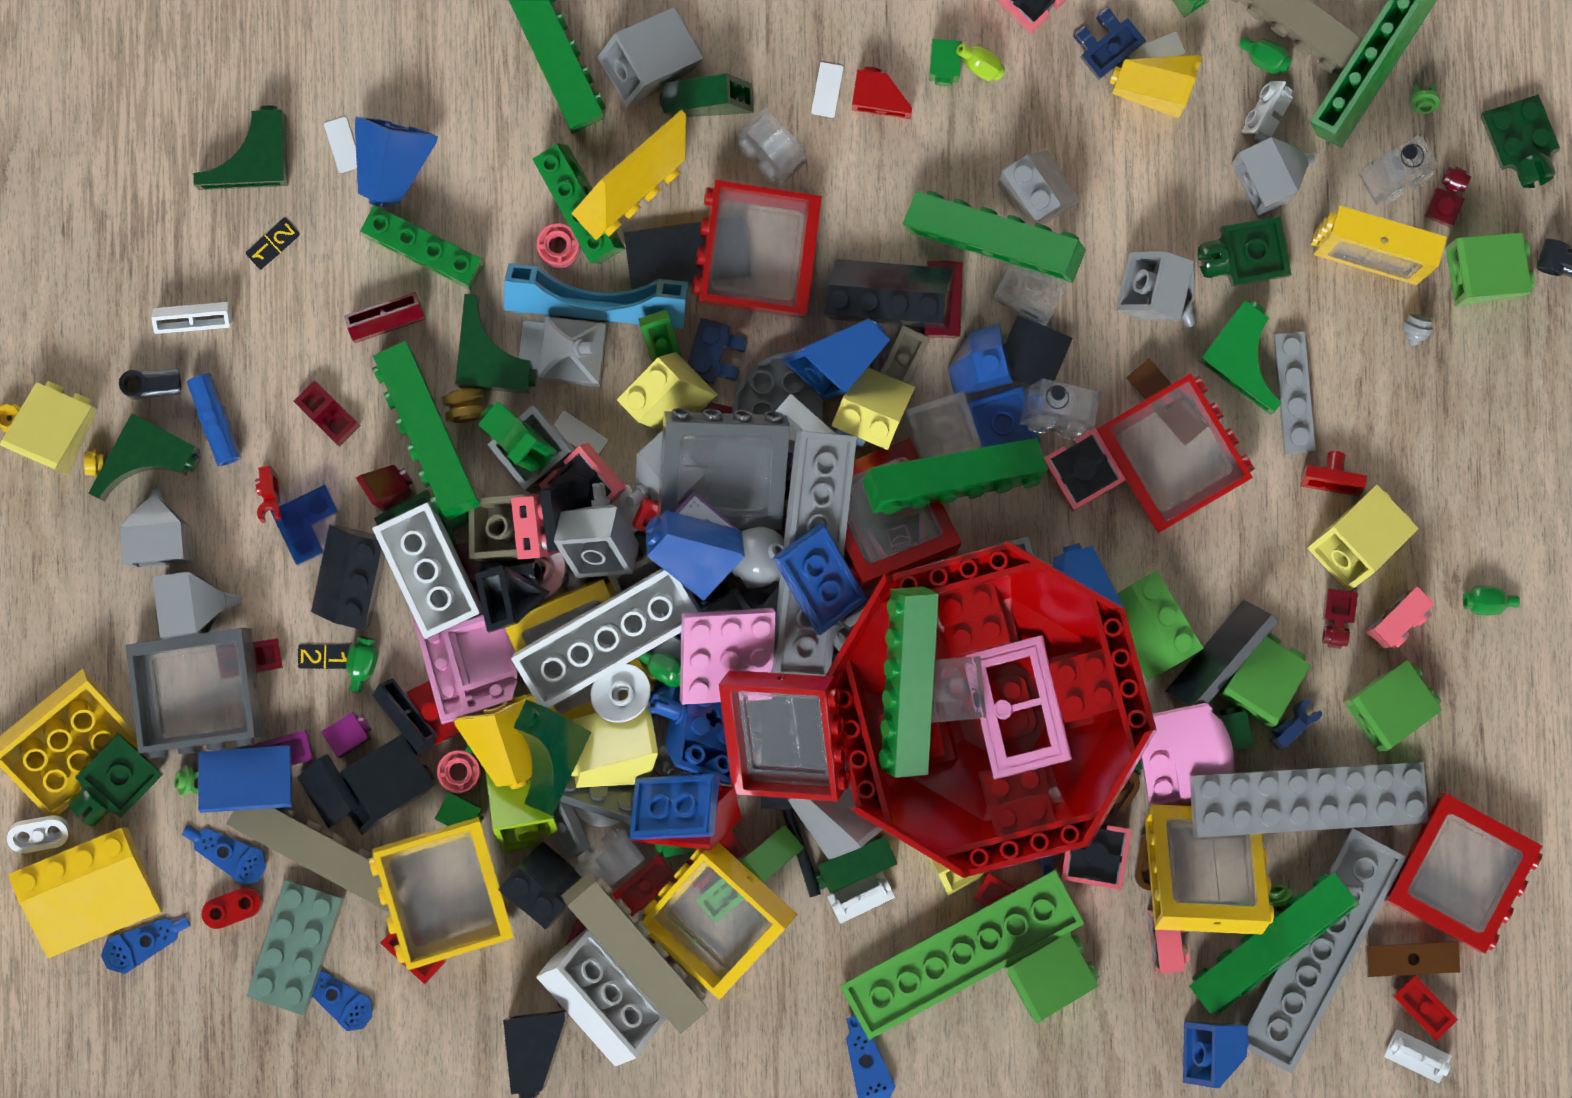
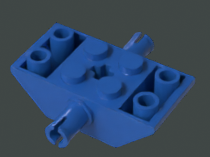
(694, 735)

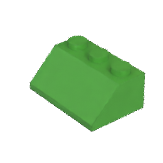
(1157, 626)

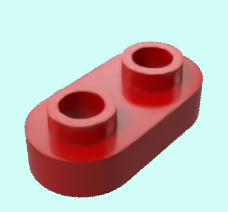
(231, 908)

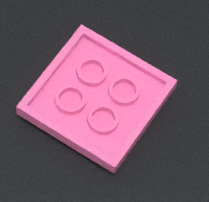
(720, 643)

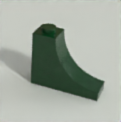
(258, 161)
(483, 363)
(141, 449)
(554, 751)

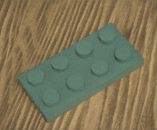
(295, 947)

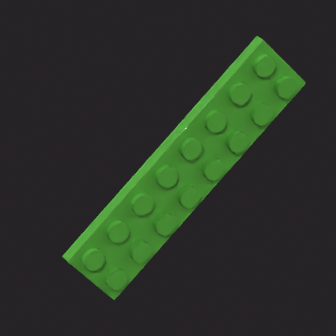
(962, 954)

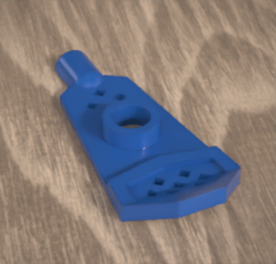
(236, 860)
(132, 947)
(344, 1004)
(867, 1075)

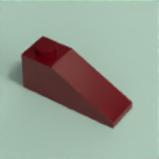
(386, 486)

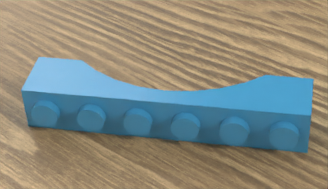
(535, 291)

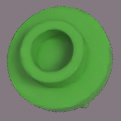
(1424, 101)
(185, 780)
(1280, 896)

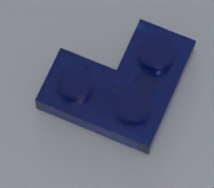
(298, 523)

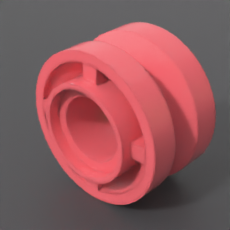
(552, 233)
(444, 771)

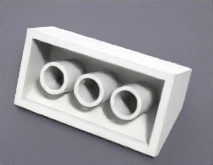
(428, 569)
(601, 998)

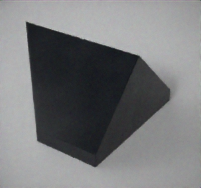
(506, 597)

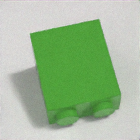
(1489, 268)
(1266, 681)
(1393, 705)
(1052, 976)

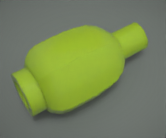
(982, 62)

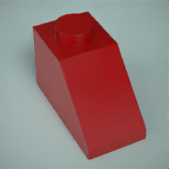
(879, 95)

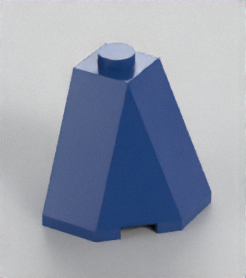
(388, 158)
(980, 362)
(1087, 569)

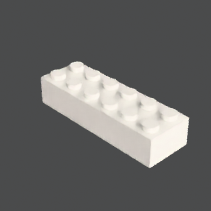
(604, 638)

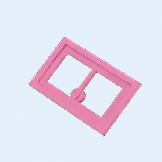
(1002, 709)

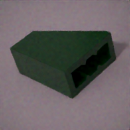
(707, 96)
(856, 865)

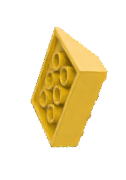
(634, 179)
(59, 739)
(85, 892)

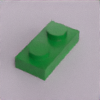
(659, 334)

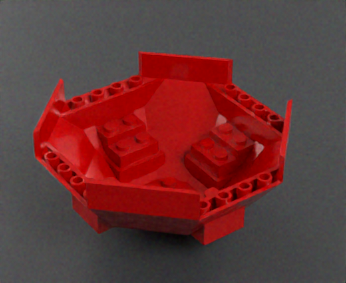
(959, 808)

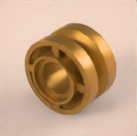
(464, 405)

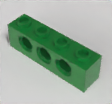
(569, 189)
(422, 247)

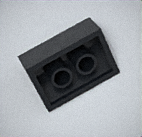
(348, 577)

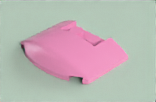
(469, 668)
(1185, 745)

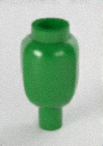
(1267, 55)
(1488, 600)
(361, 661)
(663, 667)

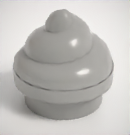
(1417, 328)

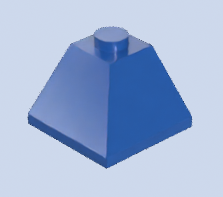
(1212, 1052)

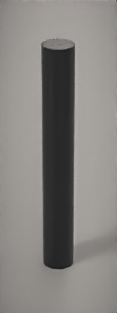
(803, 856)

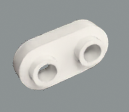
(40, 835)

